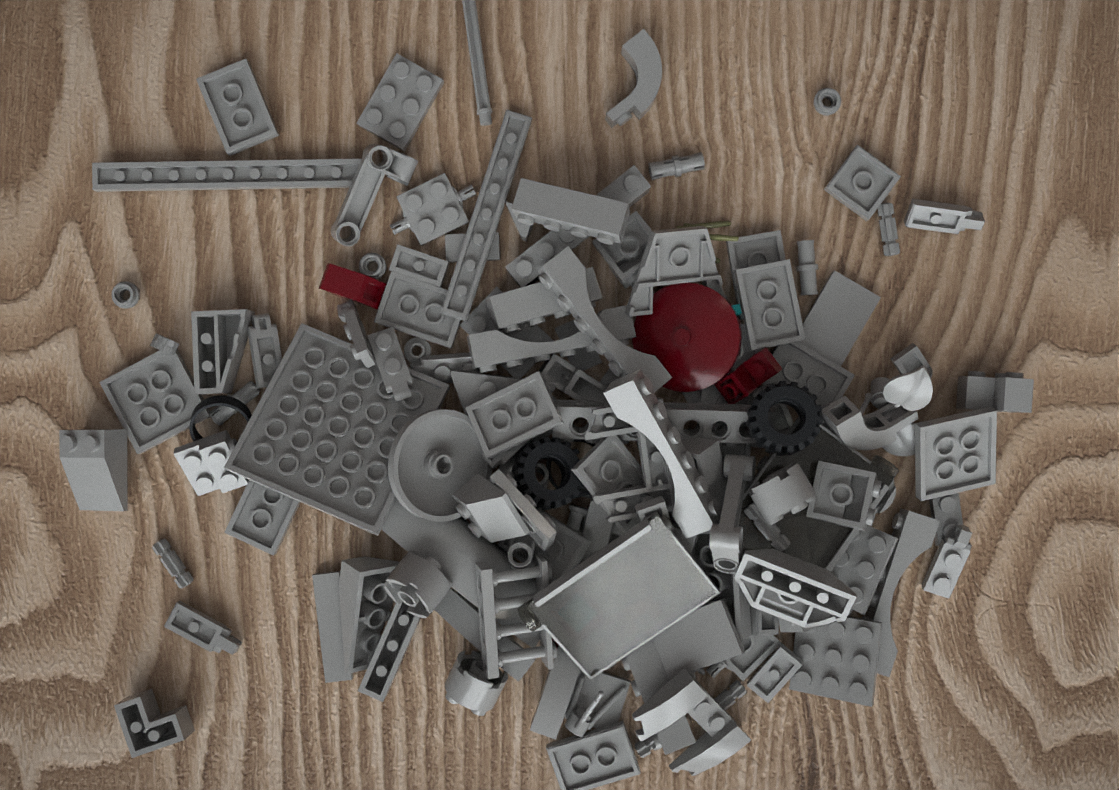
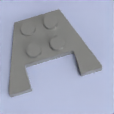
(673, 258)

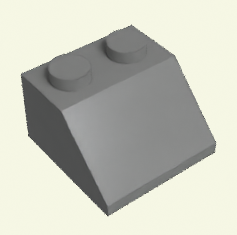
(489, 510)

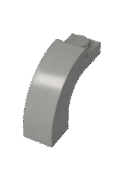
(647, 65)
(868, 430)

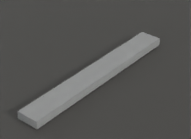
(486, 215)

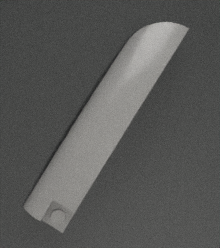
(457, 551)

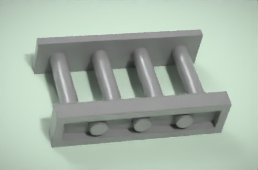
(490, 605)

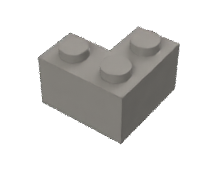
(1004, 393)
(147, 728)

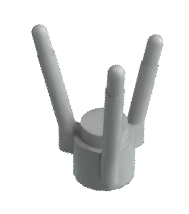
(582, 719)

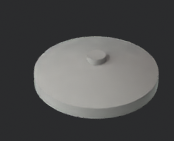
(434, 459)

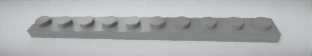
(223, 175)

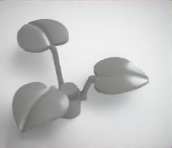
(908, 390)

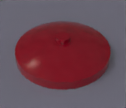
(691, 335)

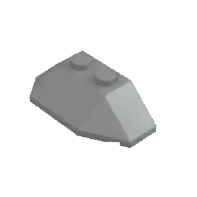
(793, 588)

